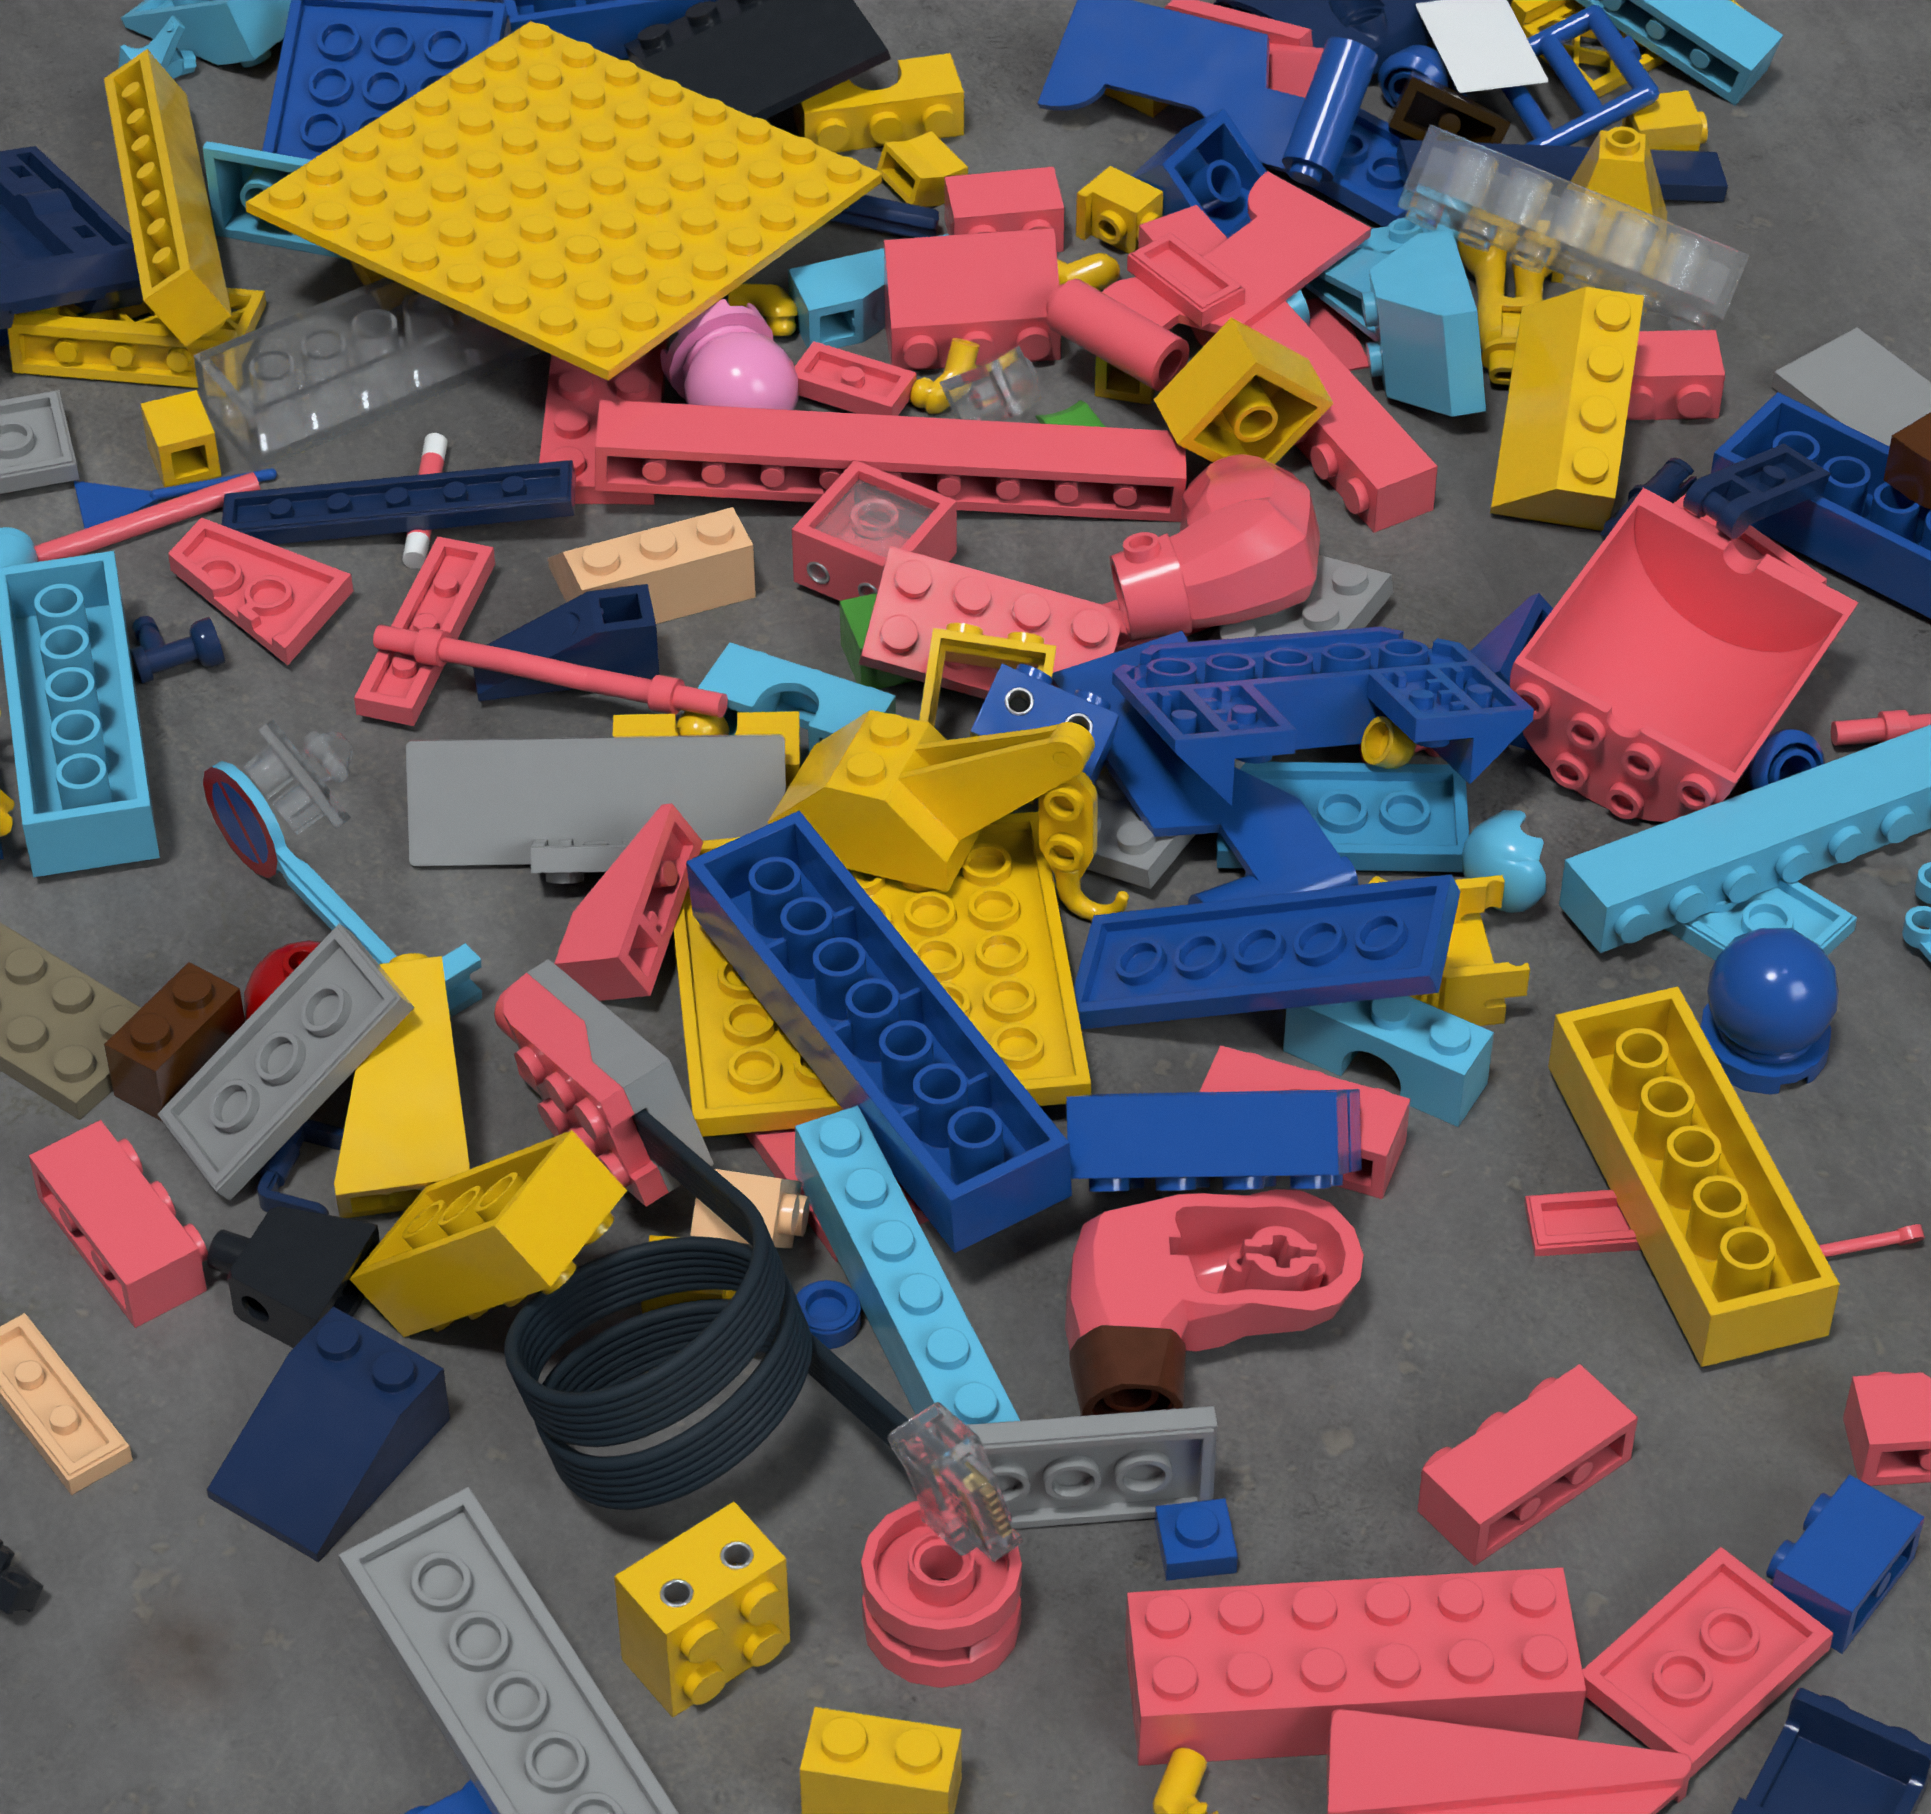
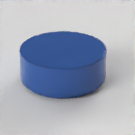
(831, 1312)

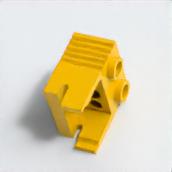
(1471, 981)

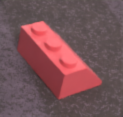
(972, 290)

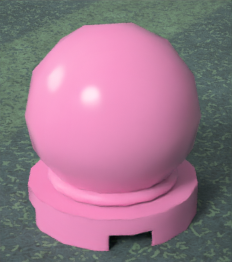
(730, 361)

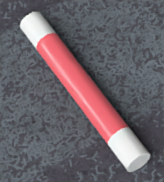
(431, 462)

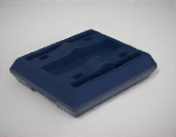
(58, 243)

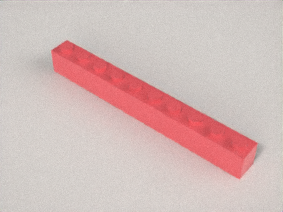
(971, 461)

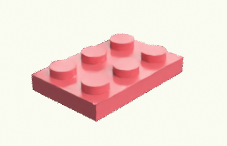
(1705, 1660)

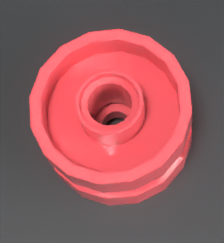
(933, 1611)

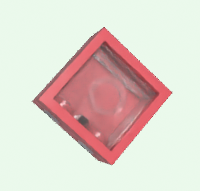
(849, 530)

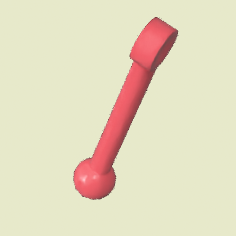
(1902, 1236)

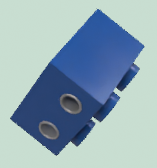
(1027, 700)

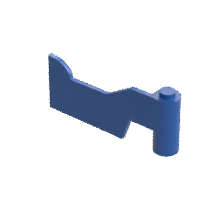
(1208, 69)
(1263, 827)

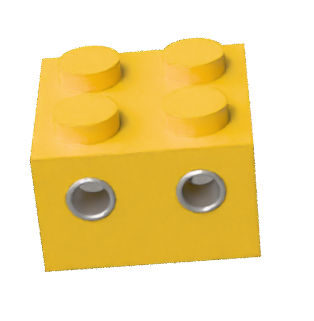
(703, 1609)

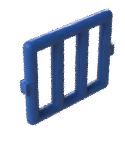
(1595, 114)

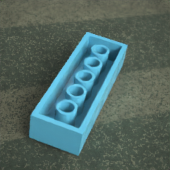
(74, 715)

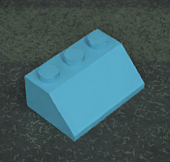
(236, 177)

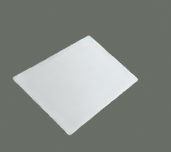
(1481, 44)

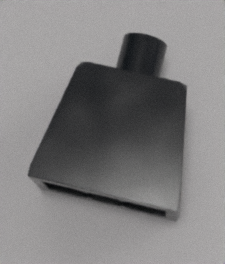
(293, 1269)

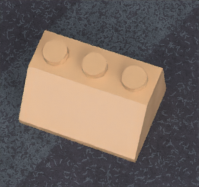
(685, 564)

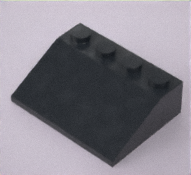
(761, 51)

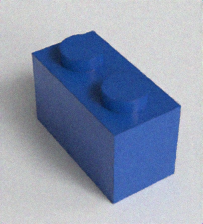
(1847, 1557)

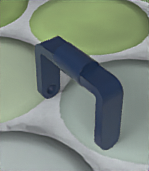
(281, 1163)

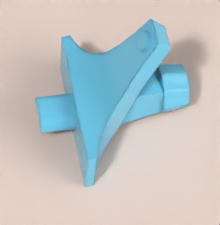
(163, 48)

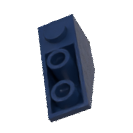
(595, 630)

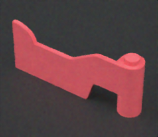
(1272, 257)

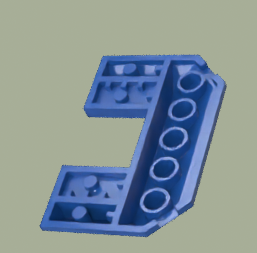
(1316, 692)

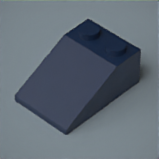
(331, 1434)

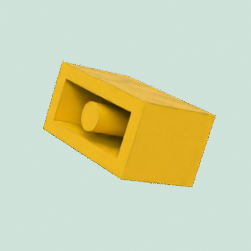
(879, 1765)

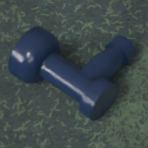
(157, 656)

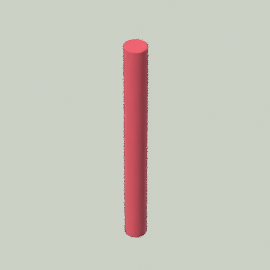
(144, 520)

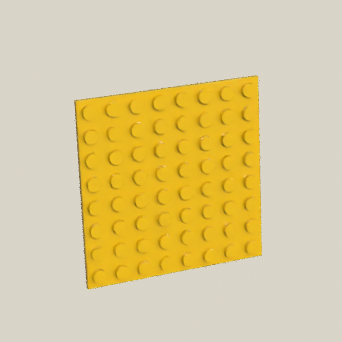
(566, 197)

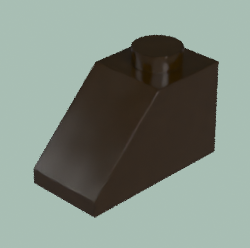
(1432, 103)

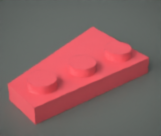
(260, 586)

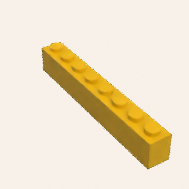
(166, 200)

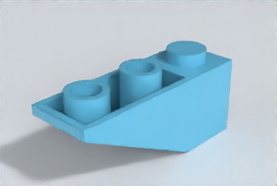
(840, 299)

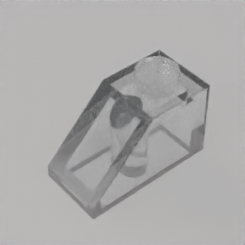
(994, 388)

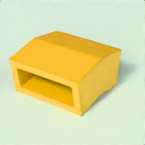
(919, 169)

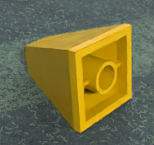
(1623, 170)

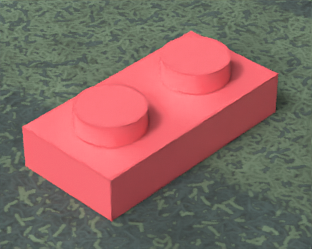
(853, 381)

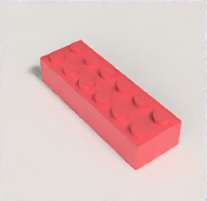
(1271, 1662)

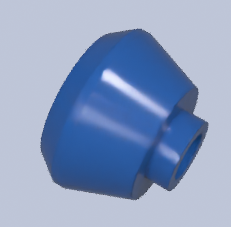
(1398, 67)
(1783, 756)

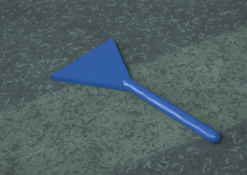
(106, 502)

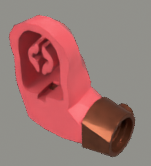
(1194, 1279)

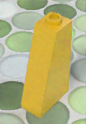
(404, 1103)

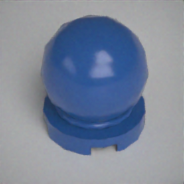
(1771, 1009)

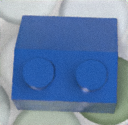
(1208, 168)

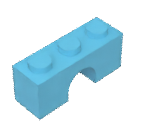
(776, 685)
(1434, 1053)

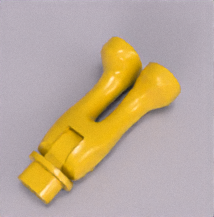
(1497, 313)

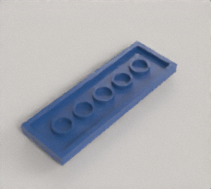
(1267, 952)

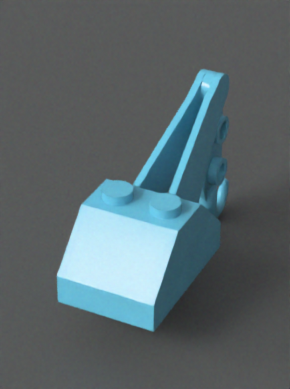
(1417, 305)

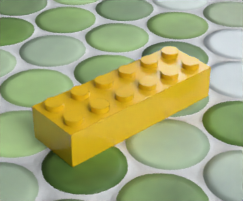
(1692, 1177)

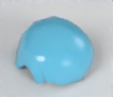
(1504, 849)

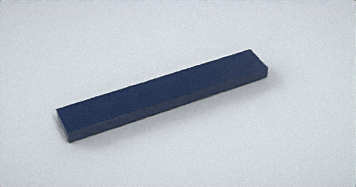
(1679, 173)
(404, 503)

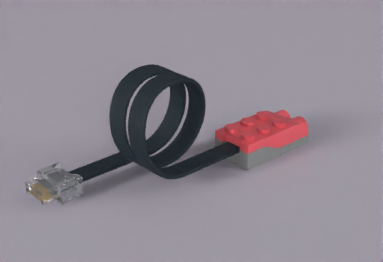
(637, 1122)

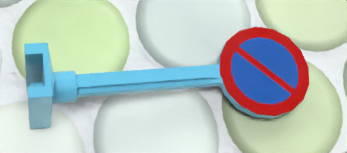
(259, 843)

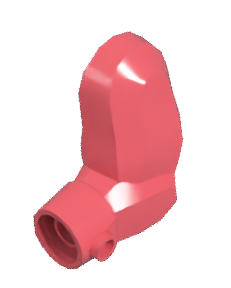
(1239, 553)

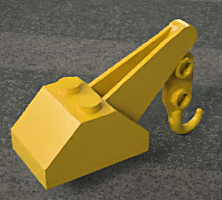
(912, 804)

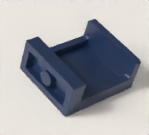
(1838, 1764)

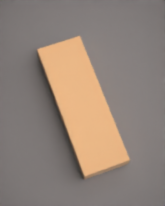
(56, 1409)

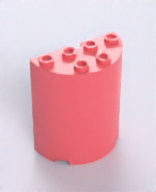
(1670, 663)

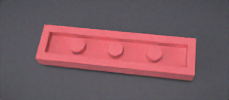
(438, 599)

